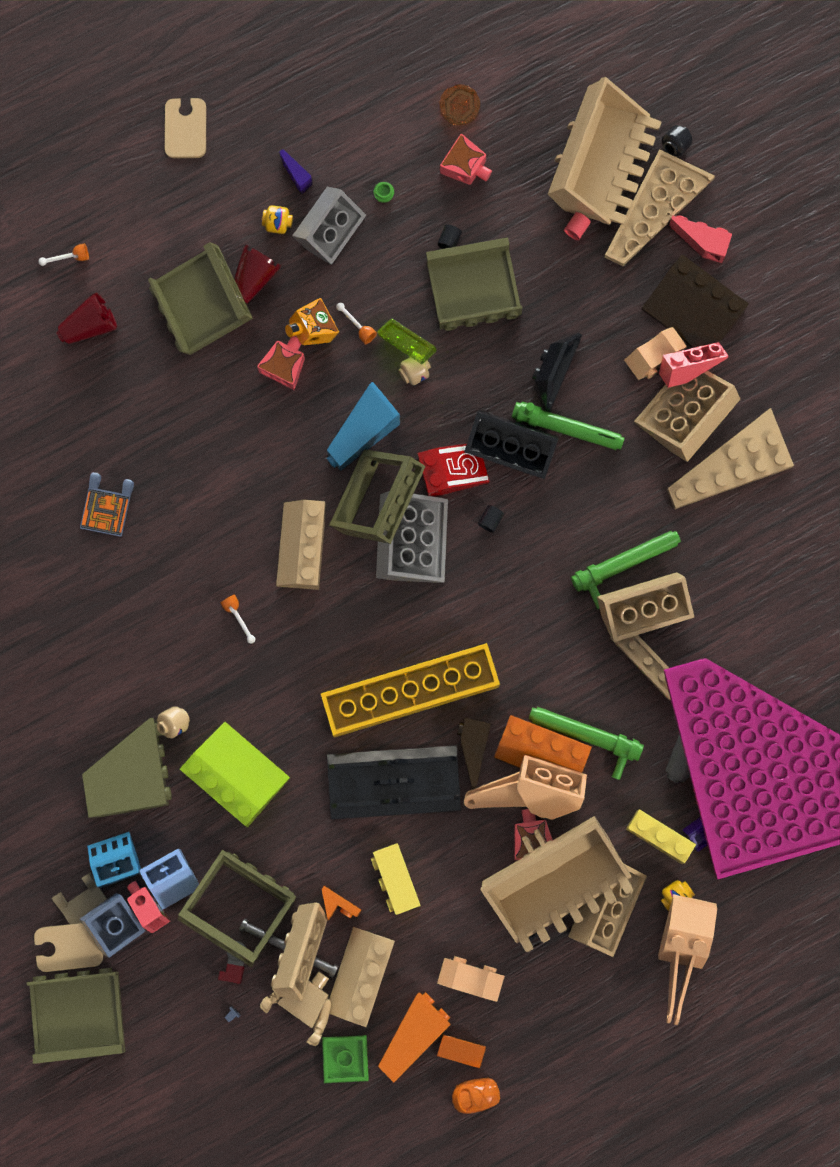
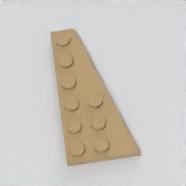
(663, 194)
(743, 459)

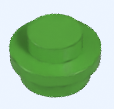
(383, 192)

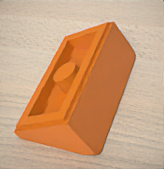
(461, 1051)

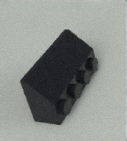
(511, 444)

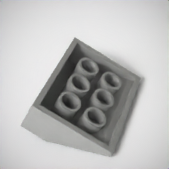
(419, 542)

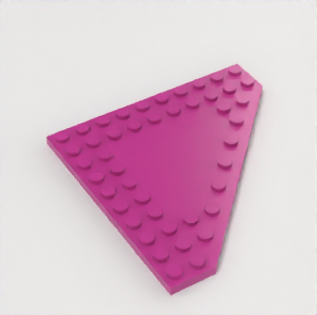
(756, 769)

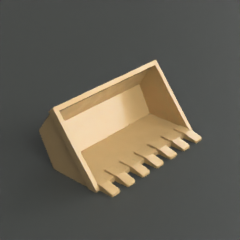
(602, 154)

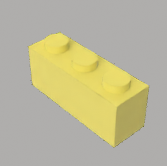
(660, 836)
(395, 879)

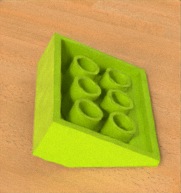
(235, 774)

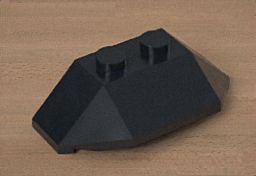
(554, 369)

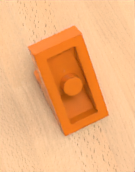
(333, 900)

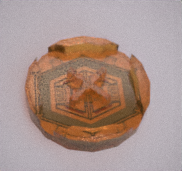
(459, 104)

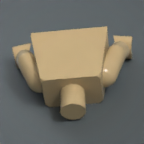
(313, 1009)

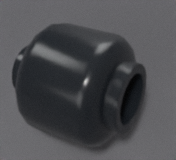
(677, 140)

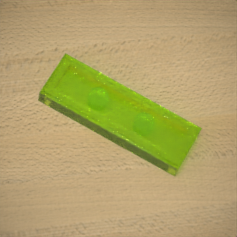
(406, 341)

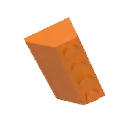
(528, 739)

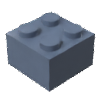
(112, 925)

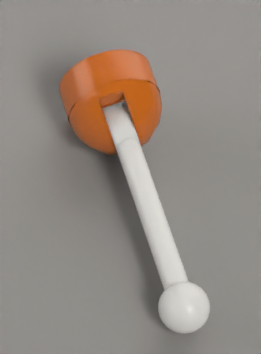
(79, 252)
(366, 333)
(231, 605)

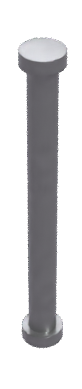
(245, 926)

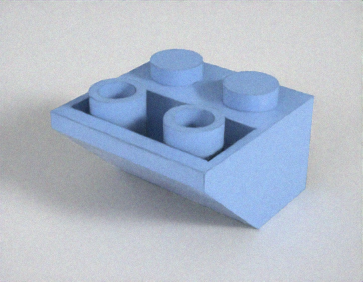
(170, 878)

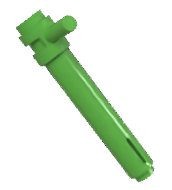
(537, 417)
(597, 573)
(617, 744)

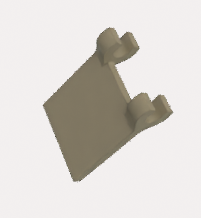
(82, 903)

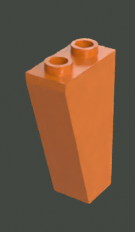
(415, 1034)

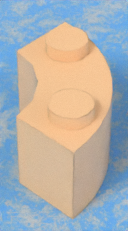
(647, 358)
(470, 979)

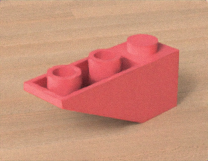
(705, 240)
(688, 364)

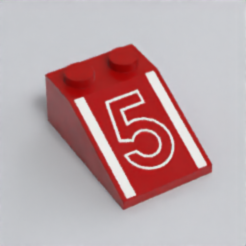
(451, 470)

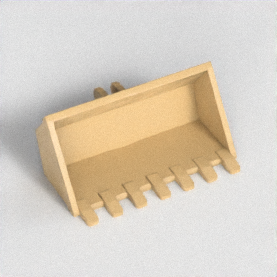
(556, 881)

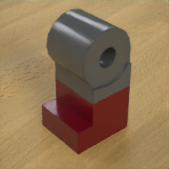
(234, 969)

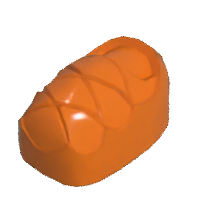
(475, 1095)

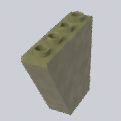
(129, 775)

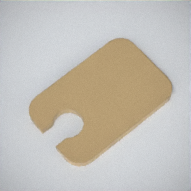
(185, 134)
(72, 948)

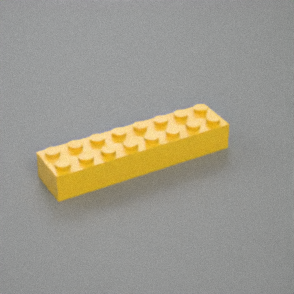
(410, 690)

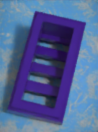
(298, 174)

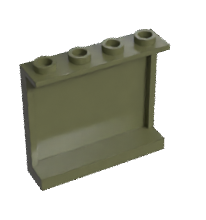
(473, 284)
(200, 300)
(76, 1016)

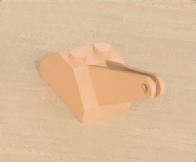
(540, 786)
(686, 942)

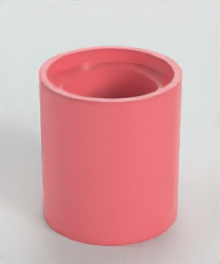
(577, 226)

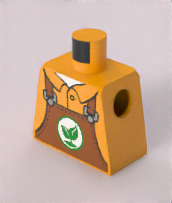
(312, 324)

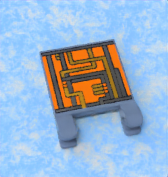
(104, 509)

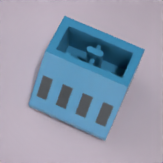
(113, 860)

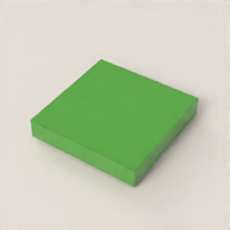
(345, 1059)

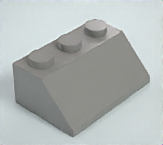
(329, 224)

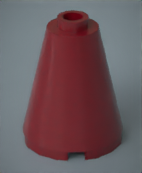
(253, 272)
(87, 321)

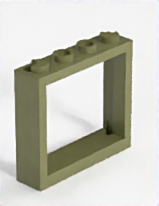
(395, 503)
(217, 937)

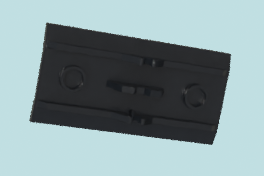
(393, 782)

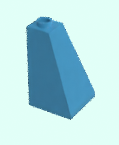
(365, 426)

